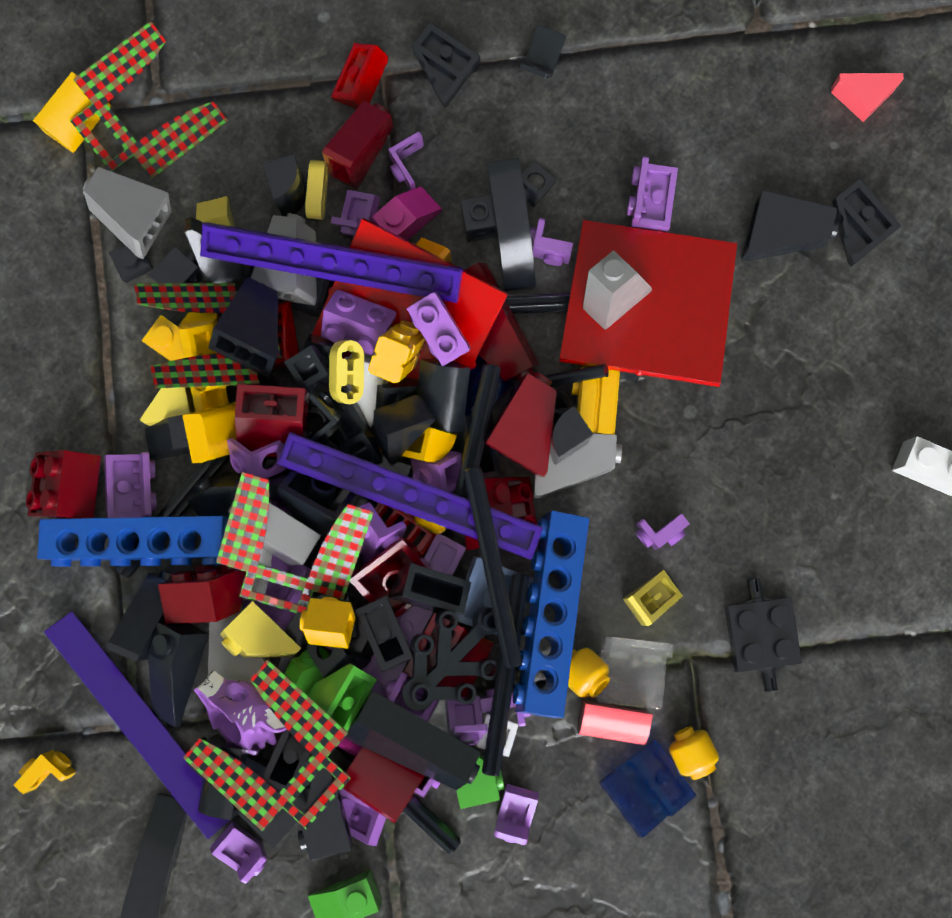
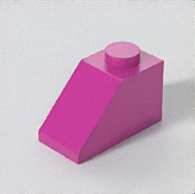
(407, 213)

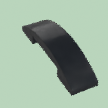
(512, 223)
(353, 430)

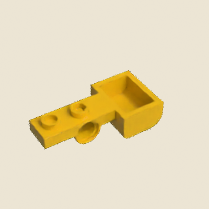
(213, 415)

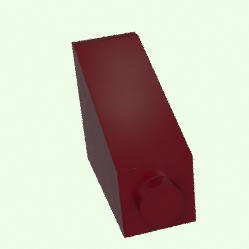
(358, 144)
(526, 424)

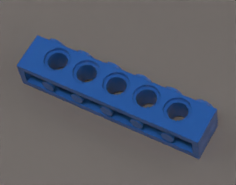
(572, 534)
(59, 537)

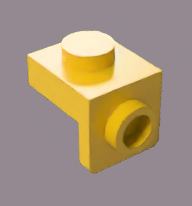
(38, 769)

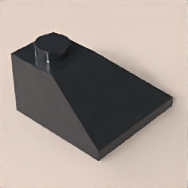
(314, 501)

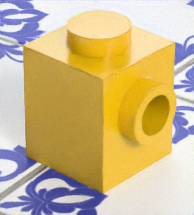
(328, 622)

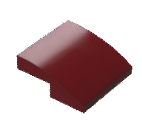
(382, 783)

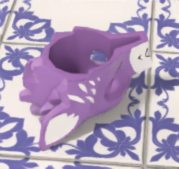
(243, 718)

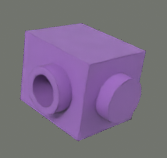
(439, 474)

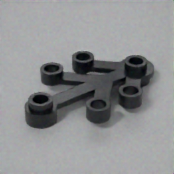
(448, 662)

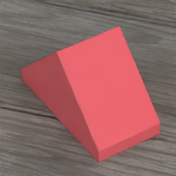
(865, 91)

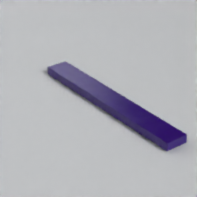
(330, 261)
(403, 493)
(132, 717)

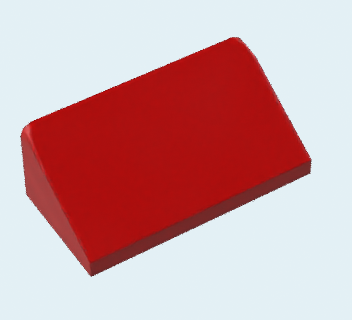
(360, 75)

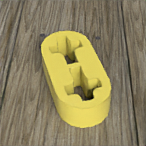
(316, 190)
(346, 371)

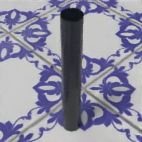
(578, 375)

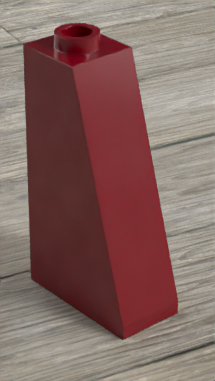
(506, 342)

